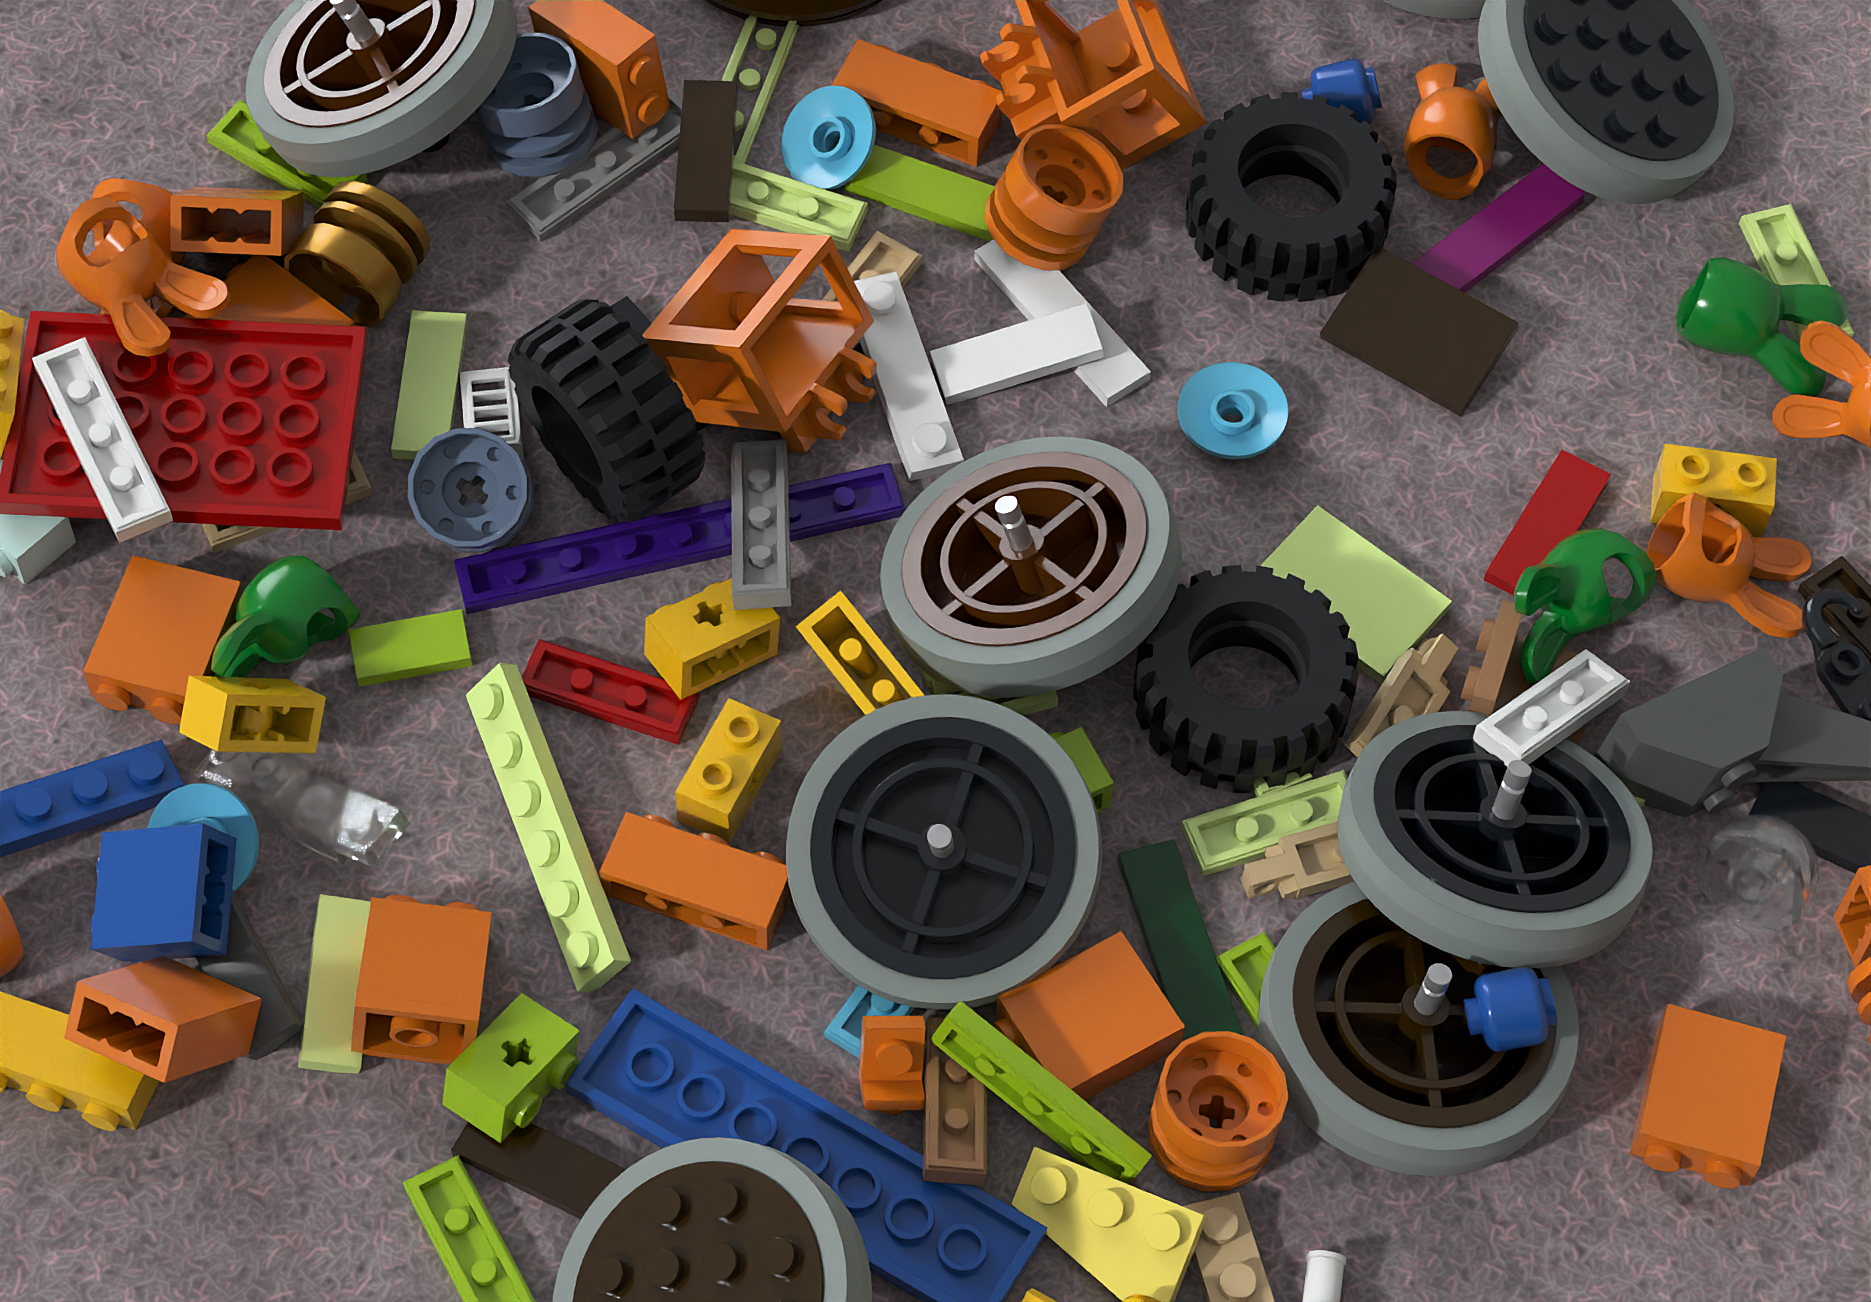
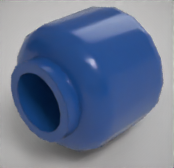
(1348, 85)
(1511, 1009)

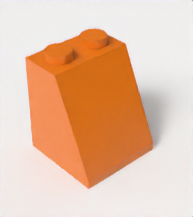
(420, 980)

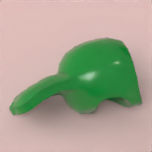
(1739, 314)
(1575, 594)
(281, 617)

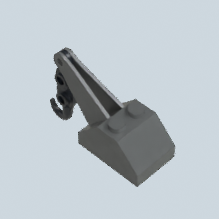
(1739, 728)

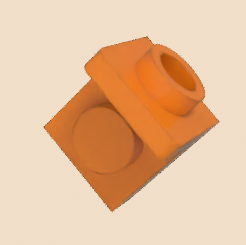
(892, 1063)

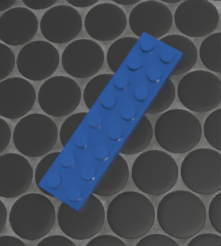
(687, 1085)

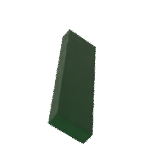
(1177, 938)

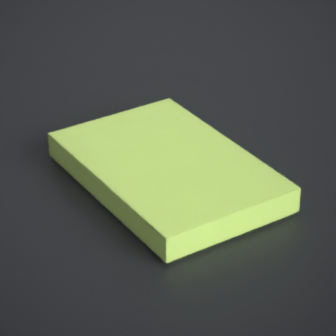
(1376, 595)

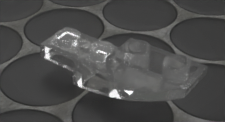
(307, 806)

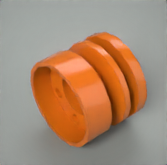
(1053, 197)
(1223, 1080)

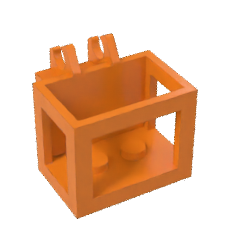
(1109, 79)
(758, 354)

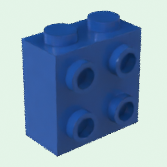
(163, 893)

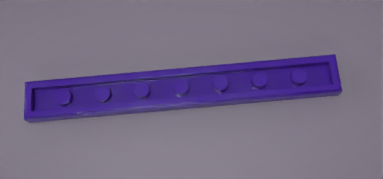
(666, 541)

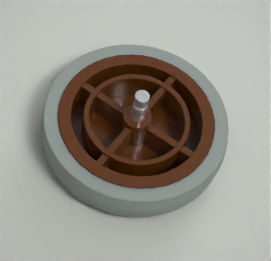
(374, 80)
(1031, 567)

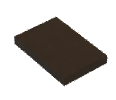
(1419, 330)

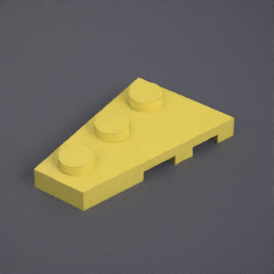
(1110, 1227)

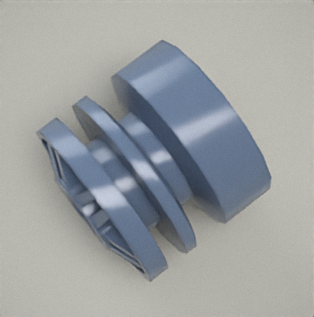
(539, 110)
(464, 458)

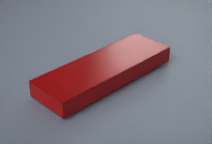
(1550, 516)
(607, 691)

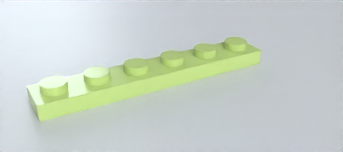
(547, 828)

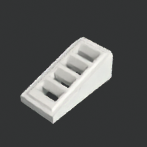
(511, 409)

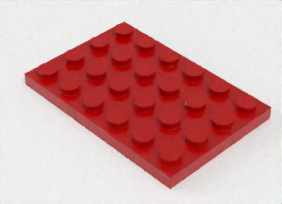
(230, 419)

